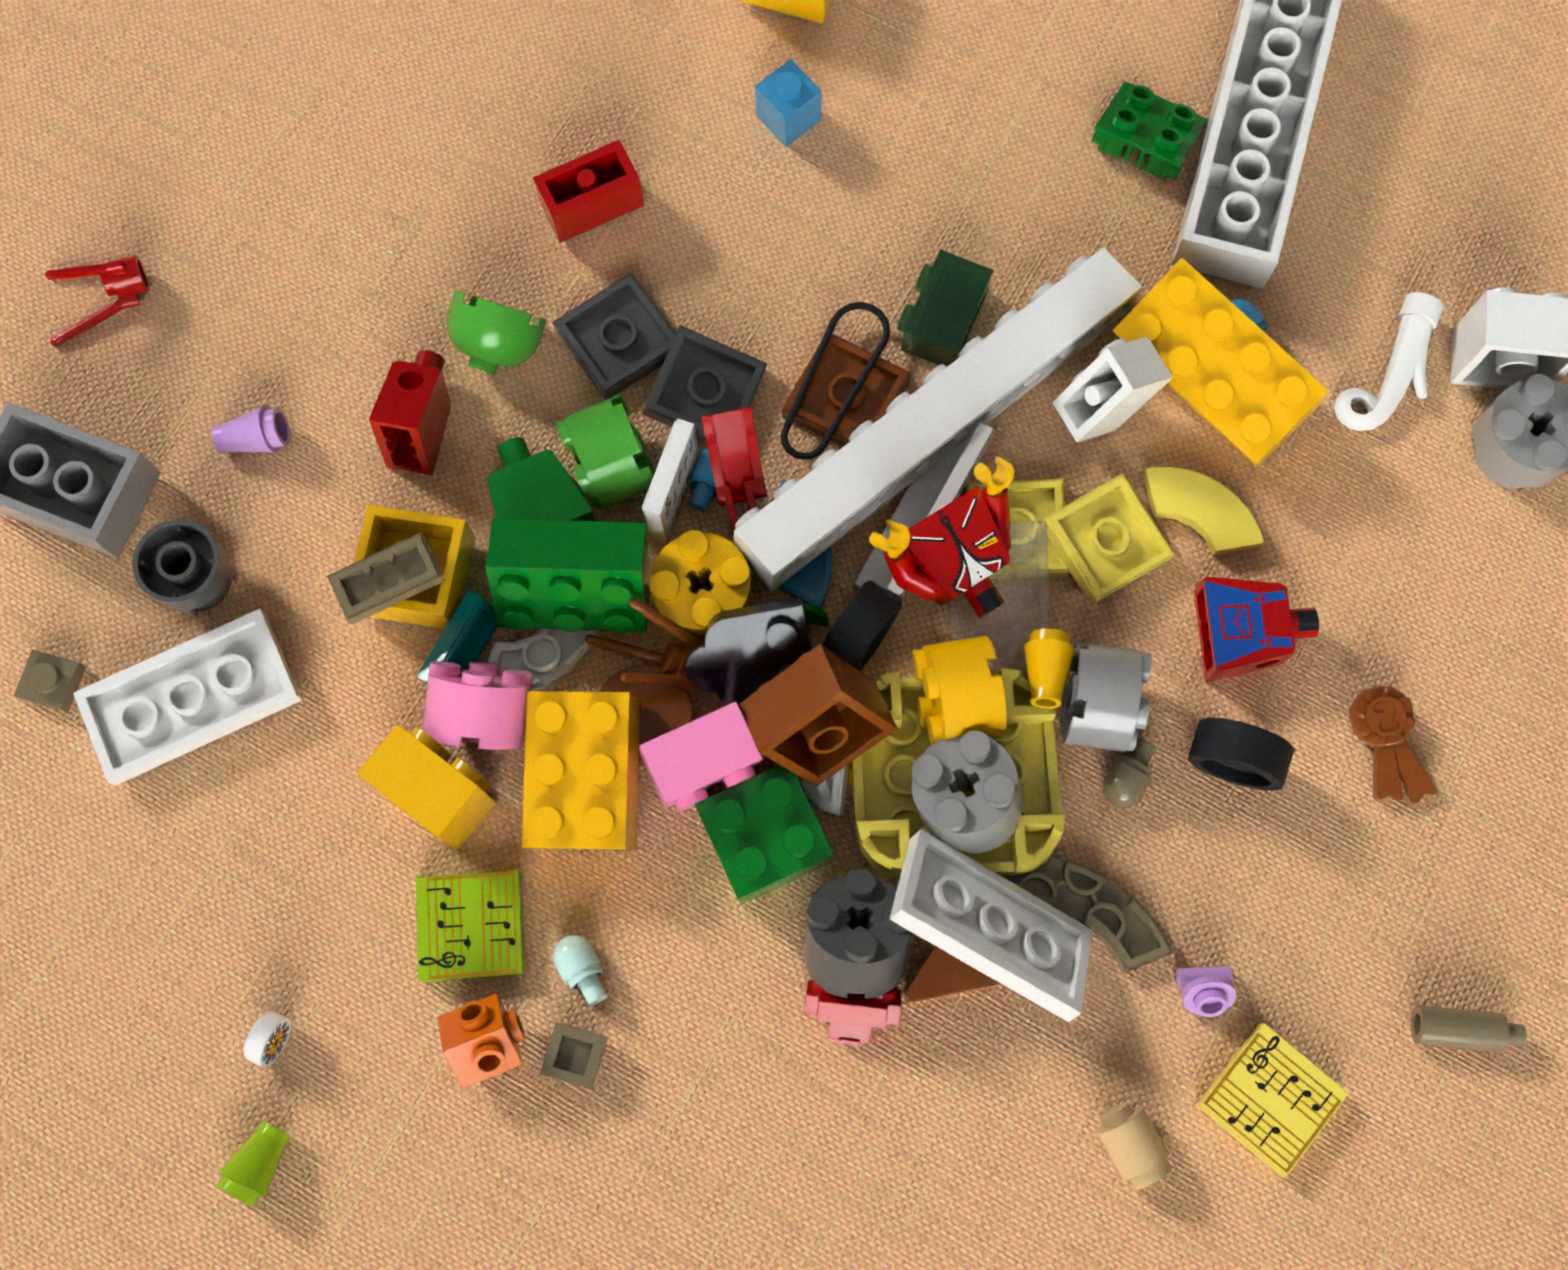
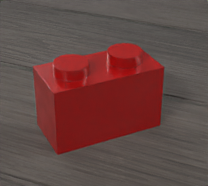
(589, 191)

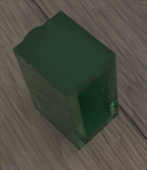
(945, 309)

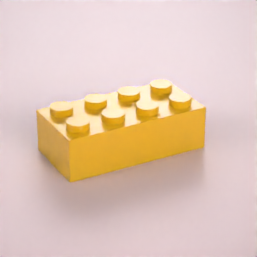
(1224, 363)

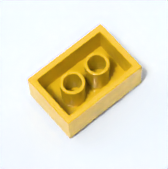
(581, 770)

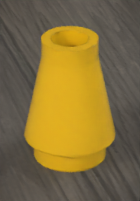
(1048, 663)

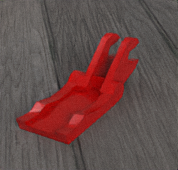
(734, 459)

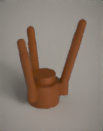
(671, 661)

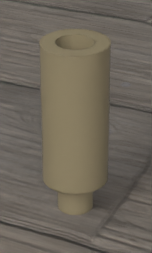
(1464, 1029)

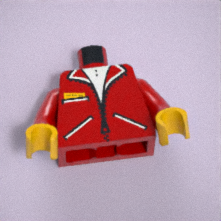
(956, 545)

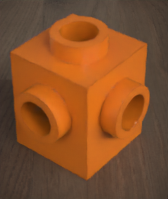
(481, 1039)

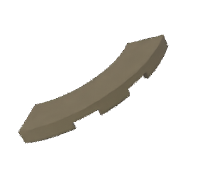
(1101, 906)

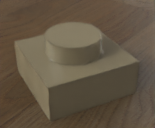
(49, 681)
(574, 1055)

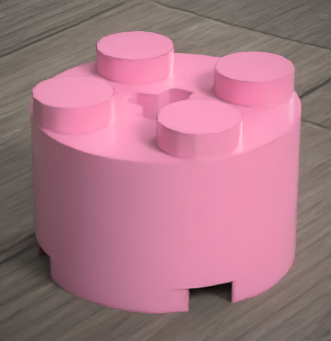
(476, 705)

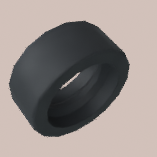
(863, 624)
(1241, 753)

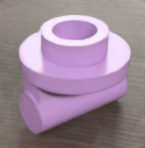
(1206, 989)

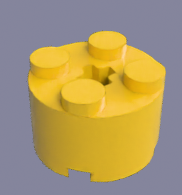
(694, 560)
(959, 689)

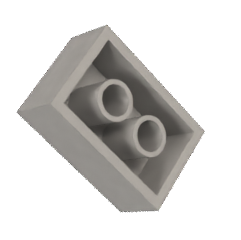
(71, 480)

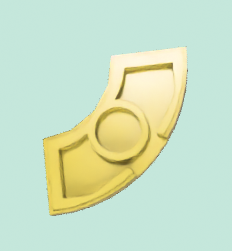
(1203, 506)

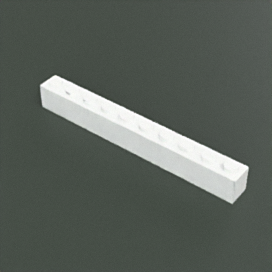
(935, 418)

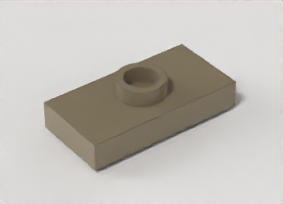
(385, 578)

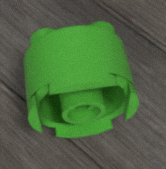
(607, 451)

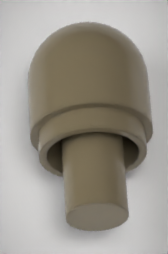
(1129, 776)

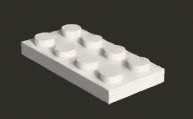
(186, 697)
(993, 925)

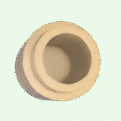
(1134, 1145)

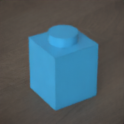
(788, 102)

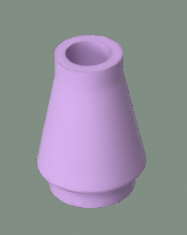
(256, 431)

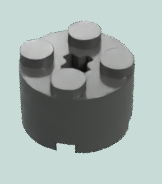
(851, 937)

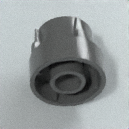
(163, 554)

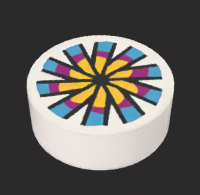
(267, 1039)

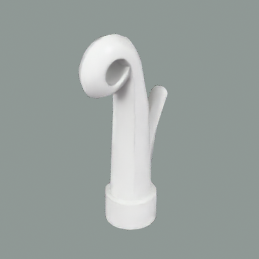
(1408, 361)

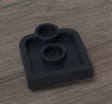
(749, 648)

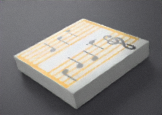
(671, 481)

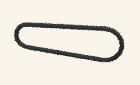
(812, 369)

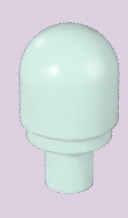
(580, 967)

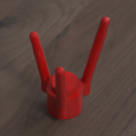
(119, 277)

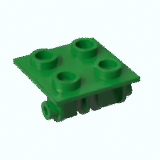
(1151, 126)

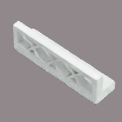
(927, 495)

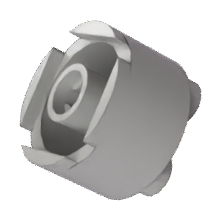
(1524, 434)
(1104, 697)
(962, 765)

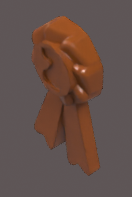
(1383, 720)

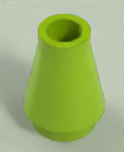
(253, 1166)

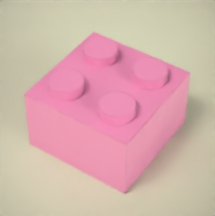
(701, 756)

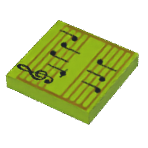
(470, 926)

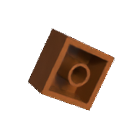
(817, 715)

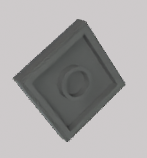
(616, 336)
(702, 380)

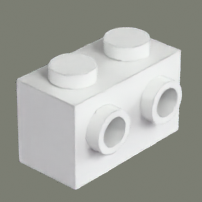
(1112, 388)

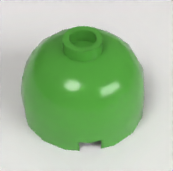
(492, 332)

